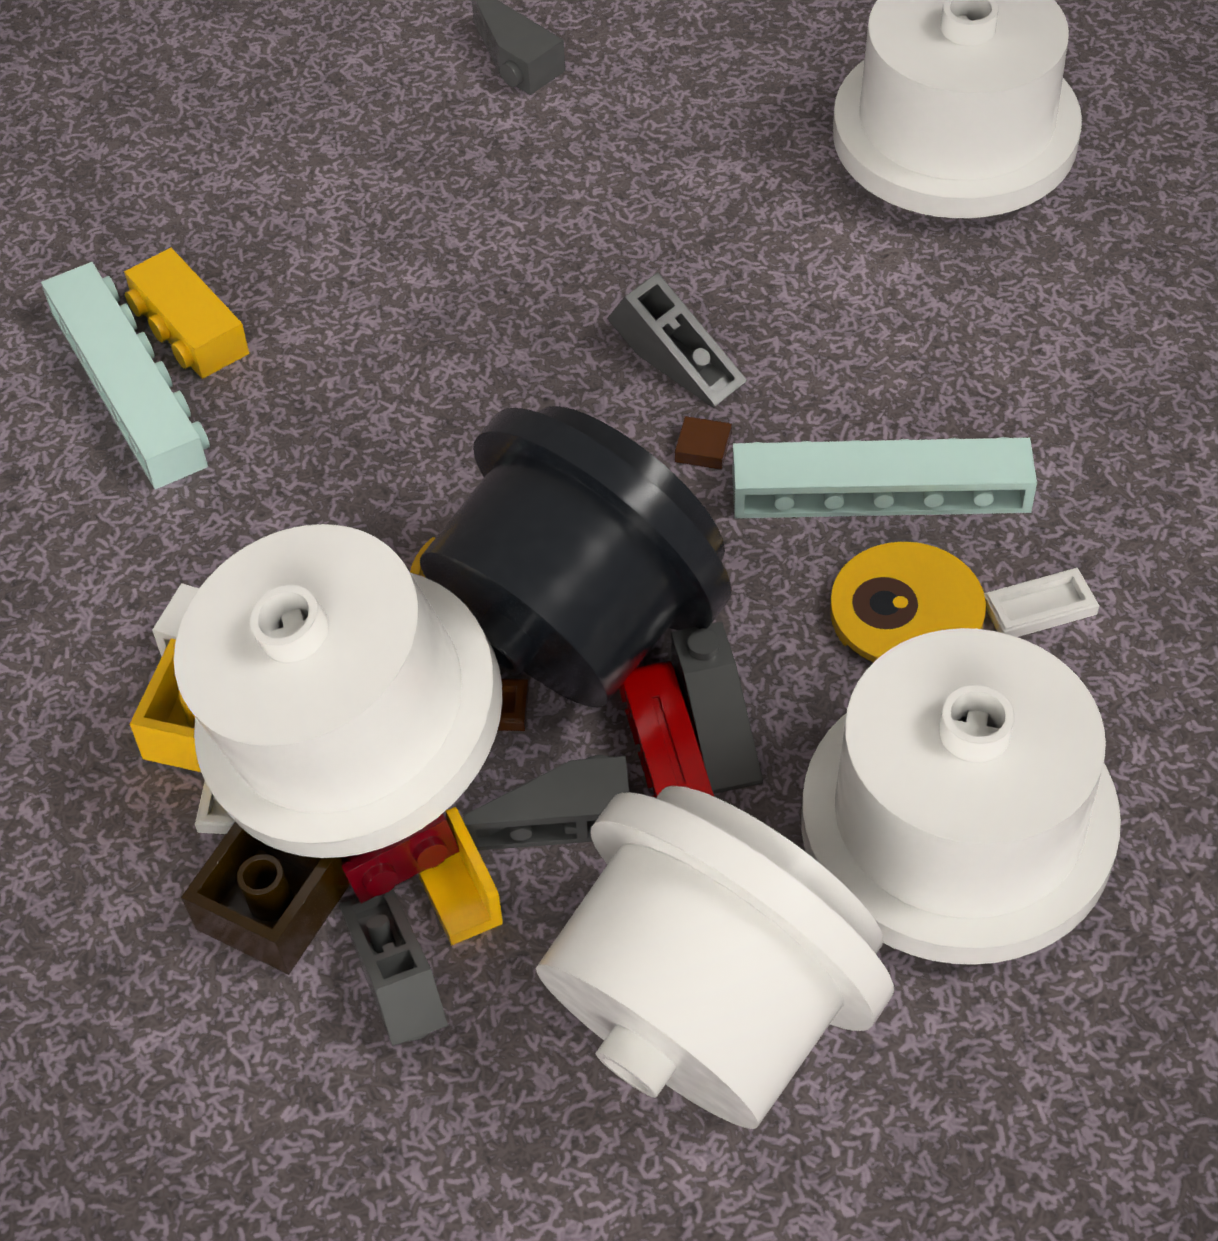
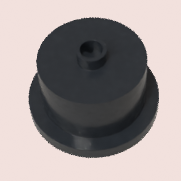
(577, 551)

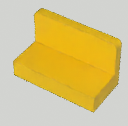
(462, 888)

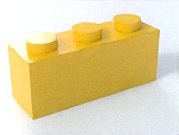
(185, 313)

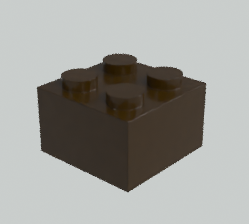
(264, 898)

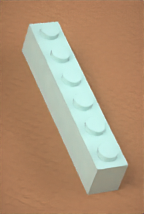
(126, 376)
(883, 477)

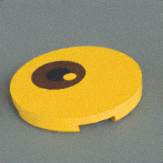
(902, 594)

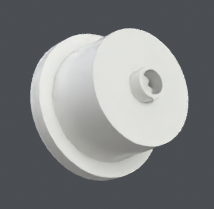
(960, 106)
(334, 692)
(966, 797)
(712, 953)

